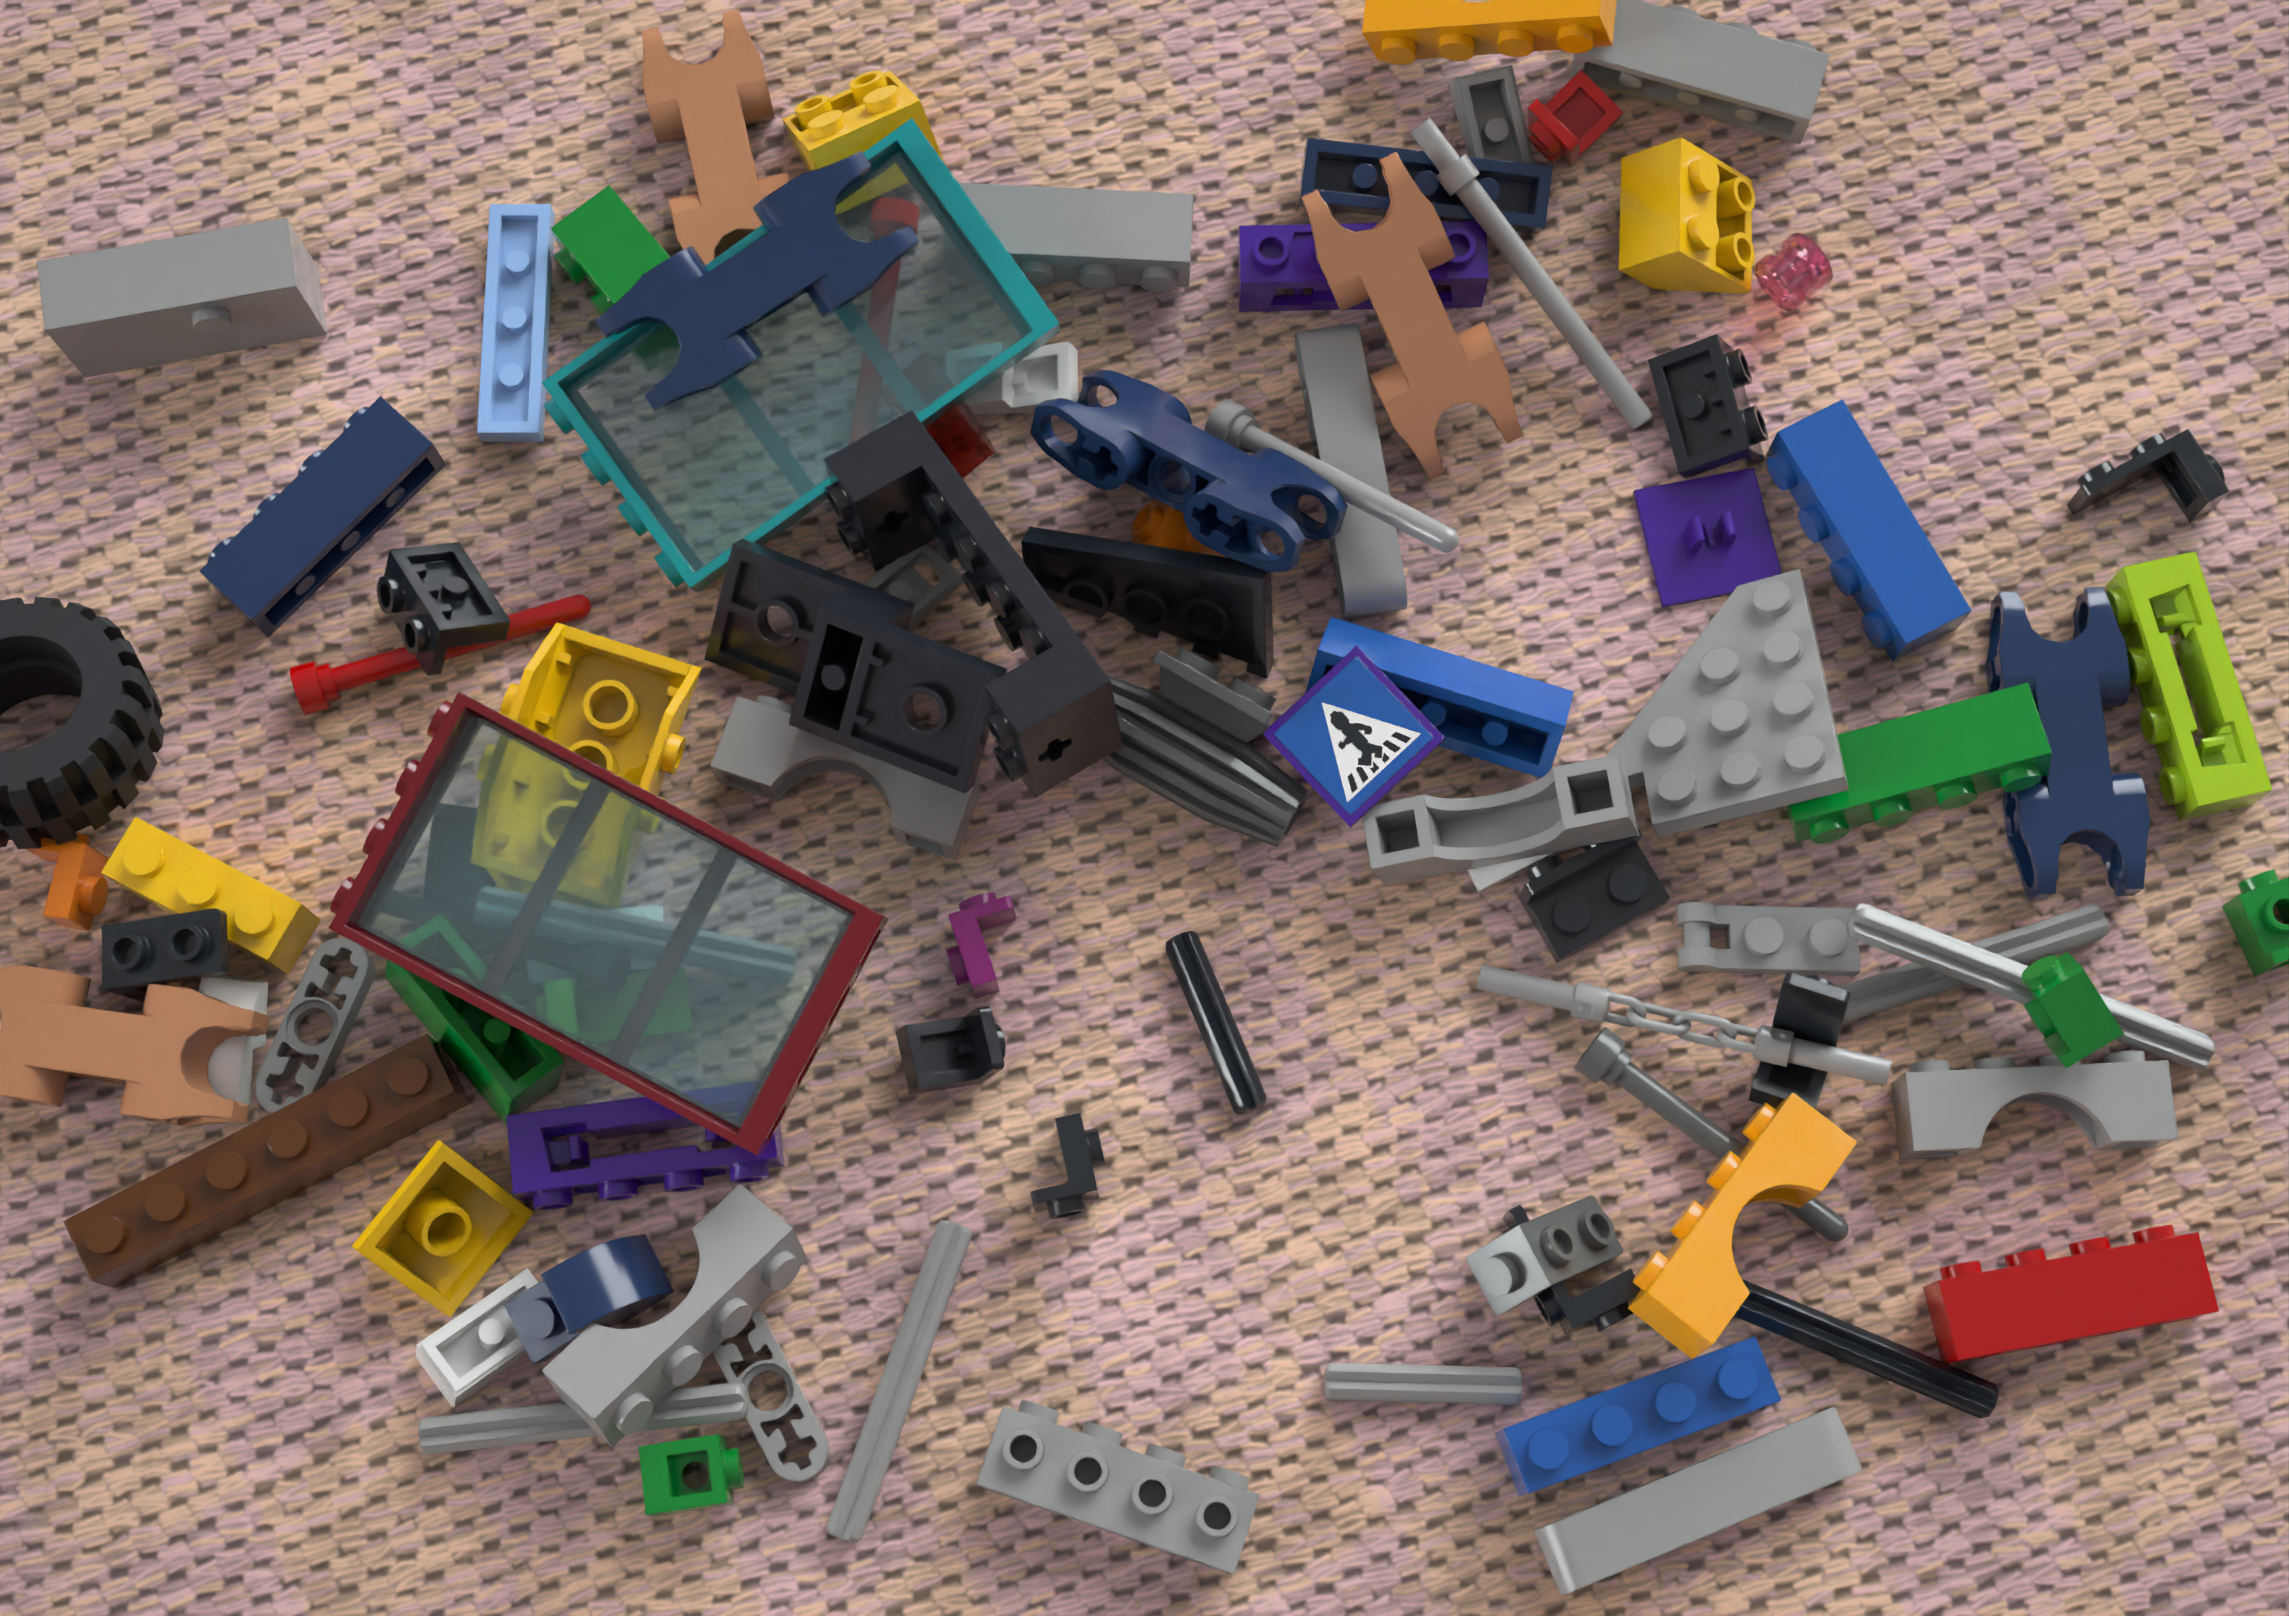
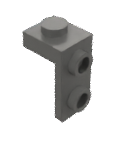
(1544, 1253)

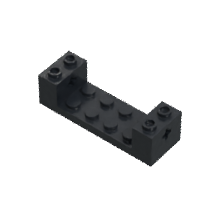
(901, 493)

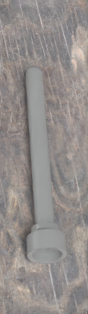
(1240, 429)

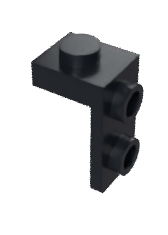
(2184, 468)
(163, 951)
(1814, 1013)
(1602, 1304)

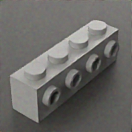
(1709, 68)
(1091, 234)
(1118, 1488)

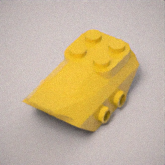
(606, 703)

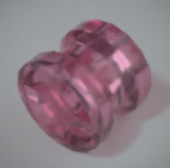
(1793, 272)

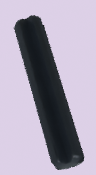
(1215, 1022)

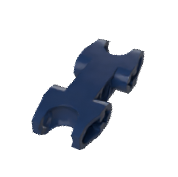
(718, 306)
(1219, 489)
(2080, 795)

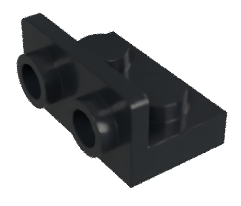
(1708, 406)
(439, 602)
(1590, 894)

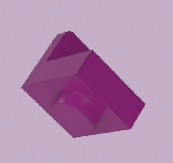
(970, 957)

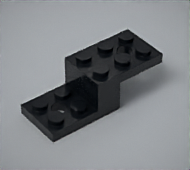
(853, 665)

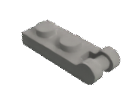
(1768, 940)

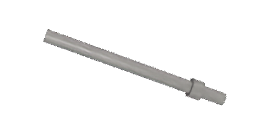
(1458, 177)

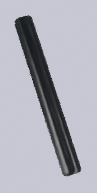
(1868, 1351)

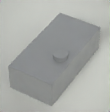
(182, 297)

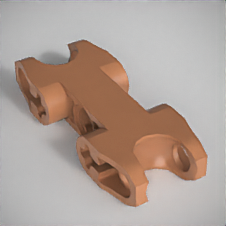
(711, 110)
(1391, 270)
(155, 1054)

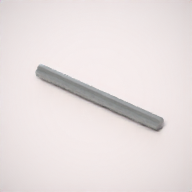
(2004, 978)

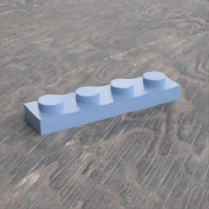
(516, 323)

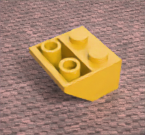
(854, 119)
(1685, 220)

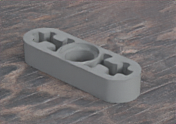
(303, 1003)
(805, 1428)

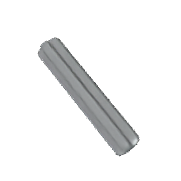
(1423, 1383)

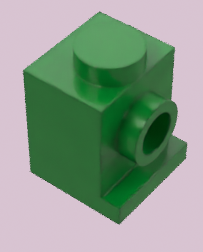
(2255, 927)
(2068, 1008)
(664, 1472)

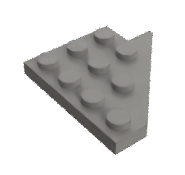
(1739, 716)

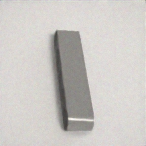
(1347, 437)
(1697, 1500)

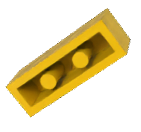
(188, 880)

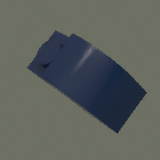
(595, 1286)

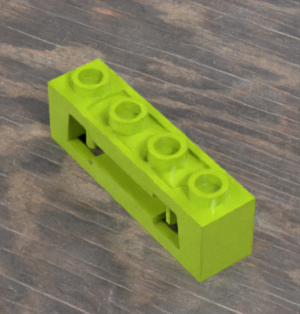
(2227, 764)

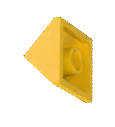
(443, 1228)

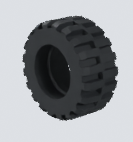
(104, 744)

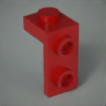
(1571, 120)

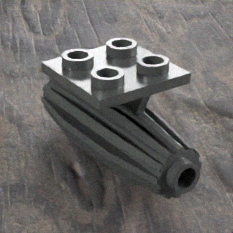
(1197, 750)

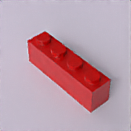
(2070, 1296)

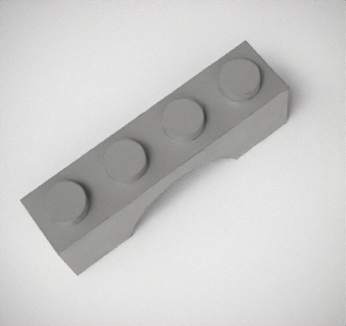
(770, 756)
(1559, 812)
(2113, 1102)
(622, 1374)

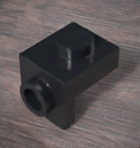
(951, 1051)
(1081, 1155)

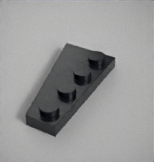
(1183, 593)

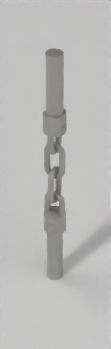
(1770, 1043)

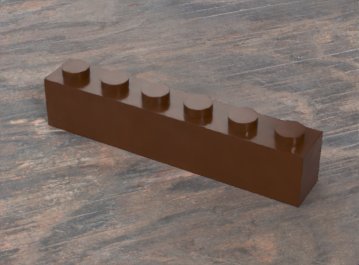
(266, 1162)

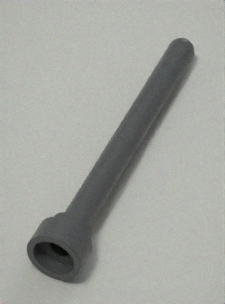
(1611, 1063)

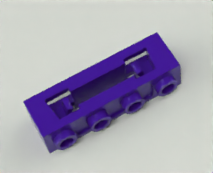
(1286, 258)
(538, 1159)

